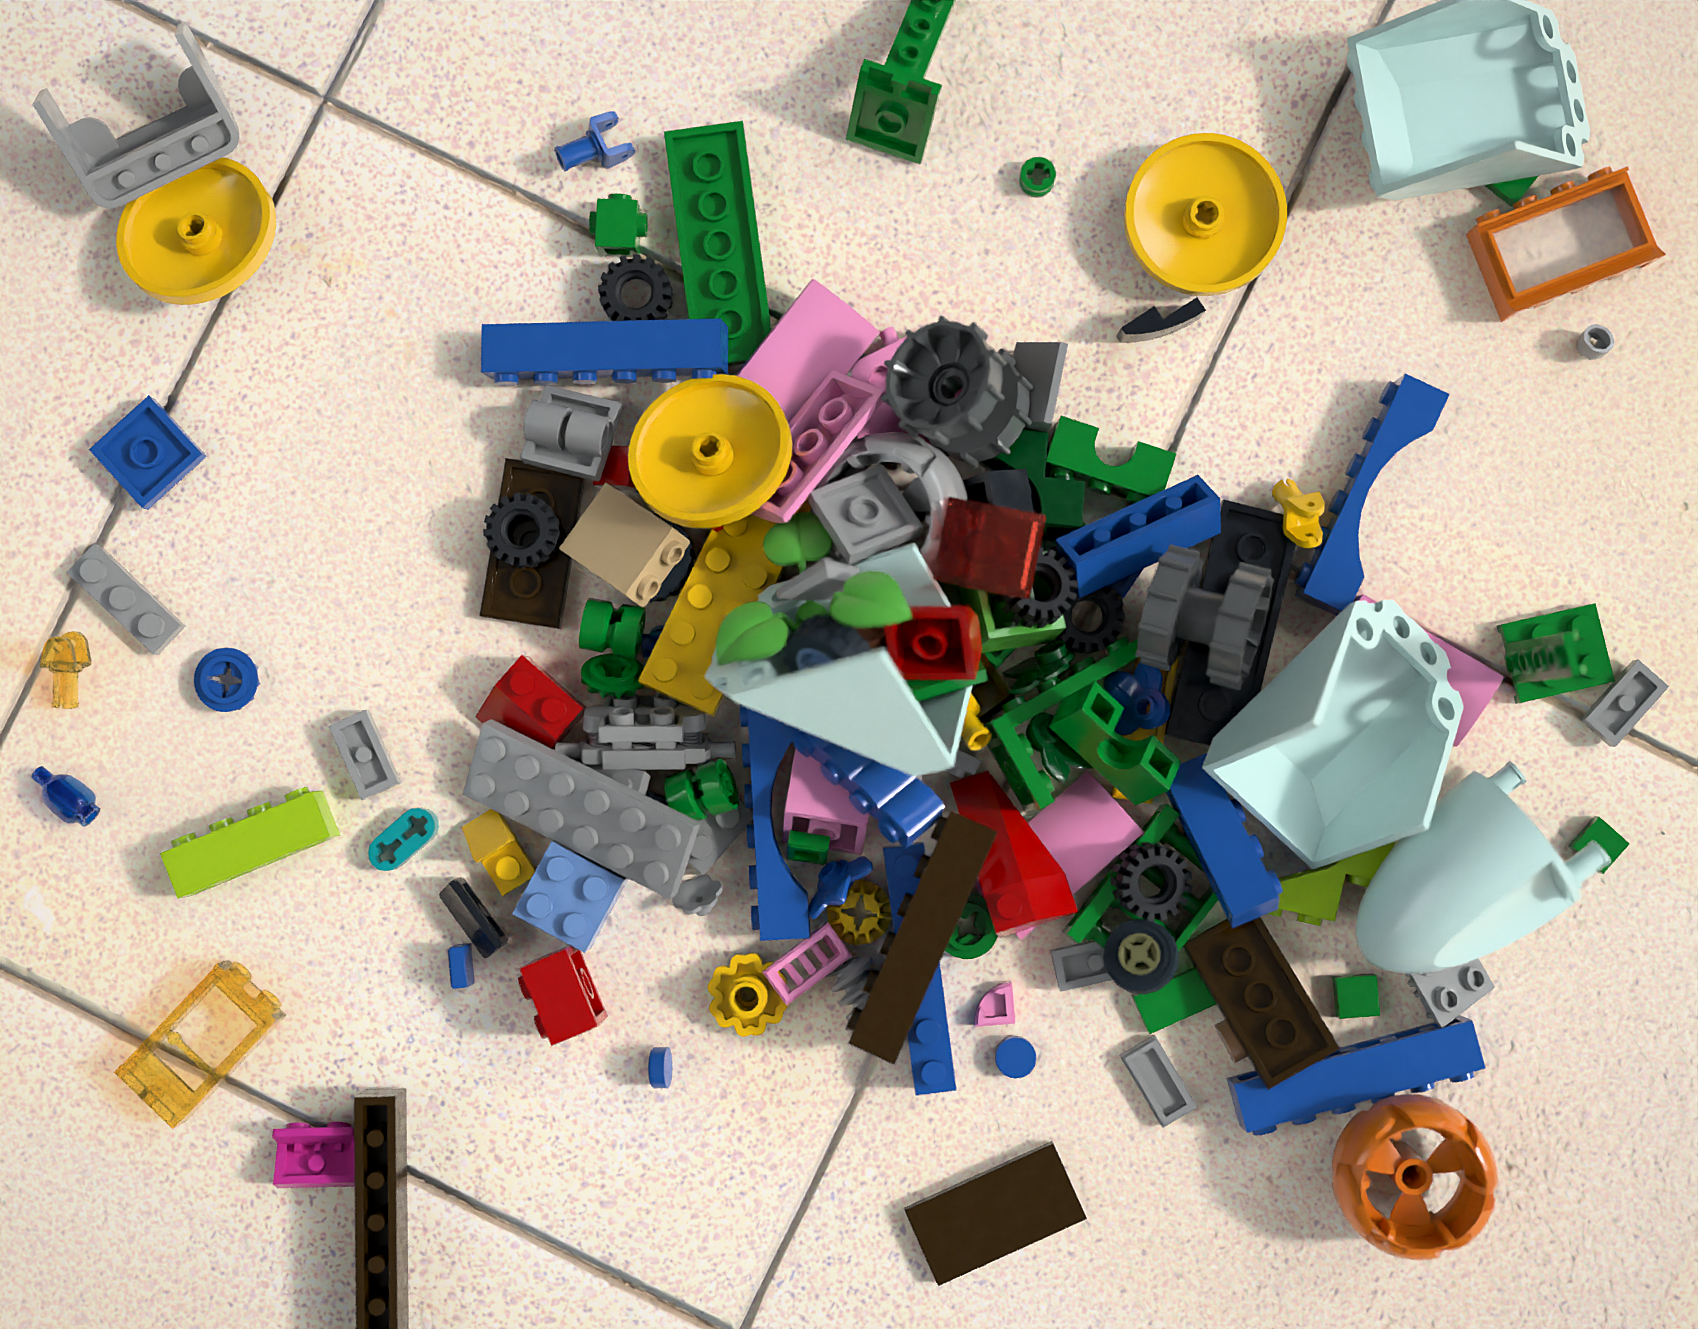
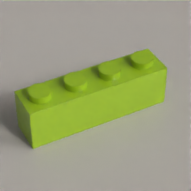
(250, 843)

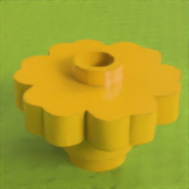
(729, 1006)

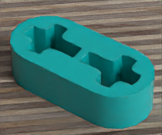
(396, 832)

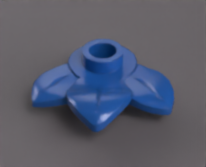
(1135, 694)
(835, 881)

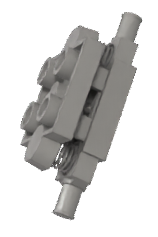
(645, 735)

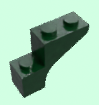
(1056, 497)

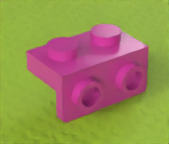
(314, 1156)

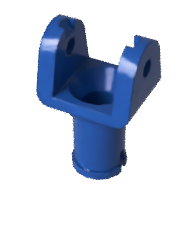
(593, 146)

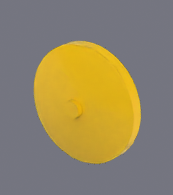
(1205, 214)
(197, 234)
(710, 451)

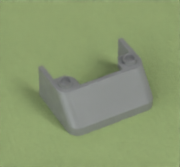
(157, 153)

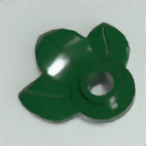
(1047, 664)
(1055, 752)

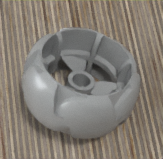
(928, 492)

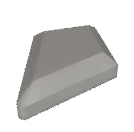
(818, 581)

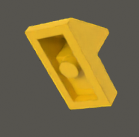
(499, 851)

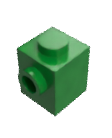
(618, 225)

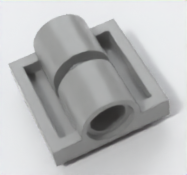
(570, 432)

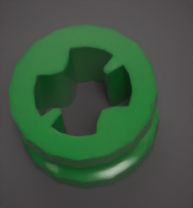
(1047, 183)

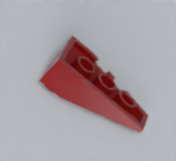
(1019, 874)

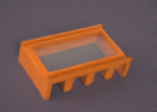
(1562, 242)

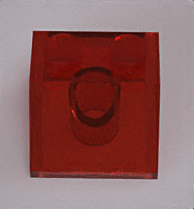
(989, 547)

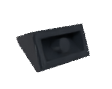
(473, 917)

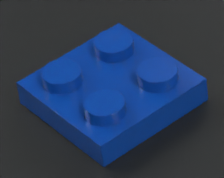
(147, 452)

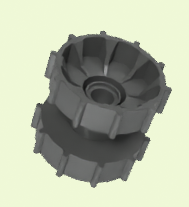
(932, 369)
(1182, 611)

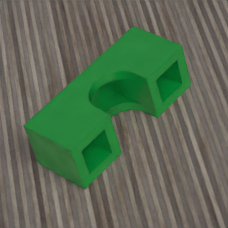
(1074, 455)
(1133, 767)

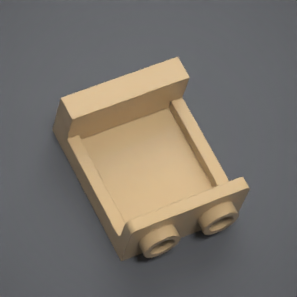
(625, 545)

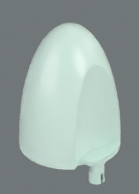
(1468, 881)

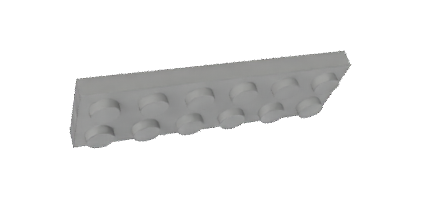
(581, 809)

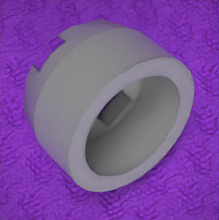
(1601, 347)

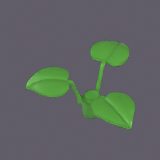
(866, 600)

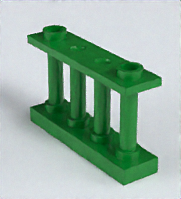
(1157, 829)

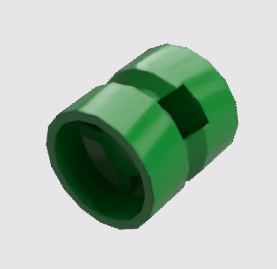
(612, 628)
(707, 790)

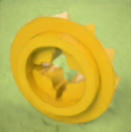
(872, 927)

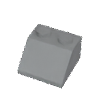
(1043, 367)

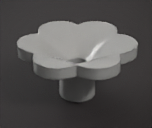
(697, 895)

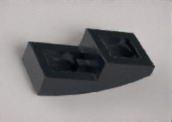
(1152, 325)

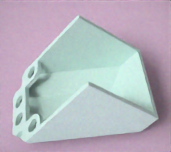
(1467, 97)
(858, 698)
(1345, 737)

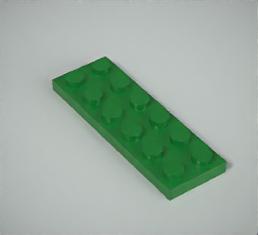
(719, 232)

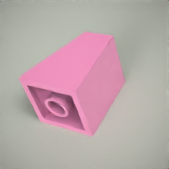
(822, 808)

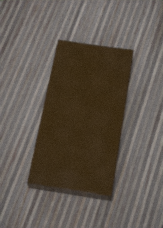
(540, 592)
(1260, 999)
(995, 1213)

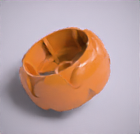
(1411, 1229)

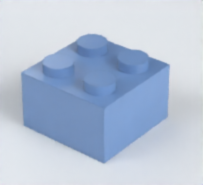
(570, 896)

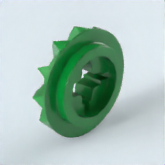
(622, 675)
(972, 945)

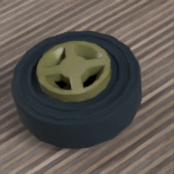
(1129, 946)

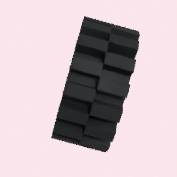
(629, 270)
(504, 513)
(1060, 596)
(1107, 631)
(1173, 887)

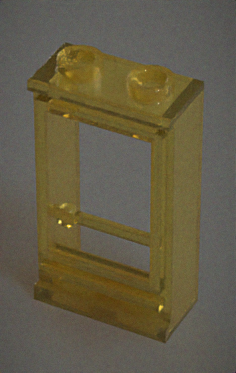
(160, 1084)

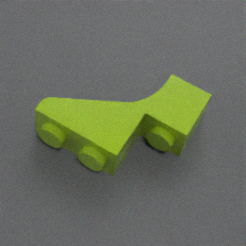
(1318, 891)

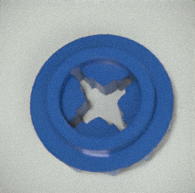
(217, 663)

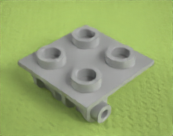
(1451, 990)

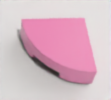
(996, 1006)

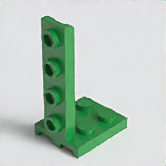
(894, 100)
(1556, 653)
(1014, 751)

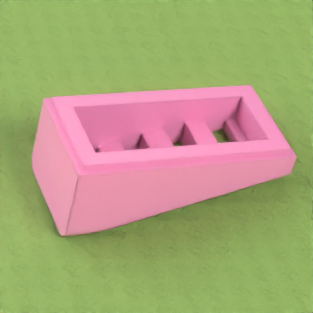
(828, 965)

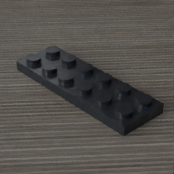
(1249, 537)

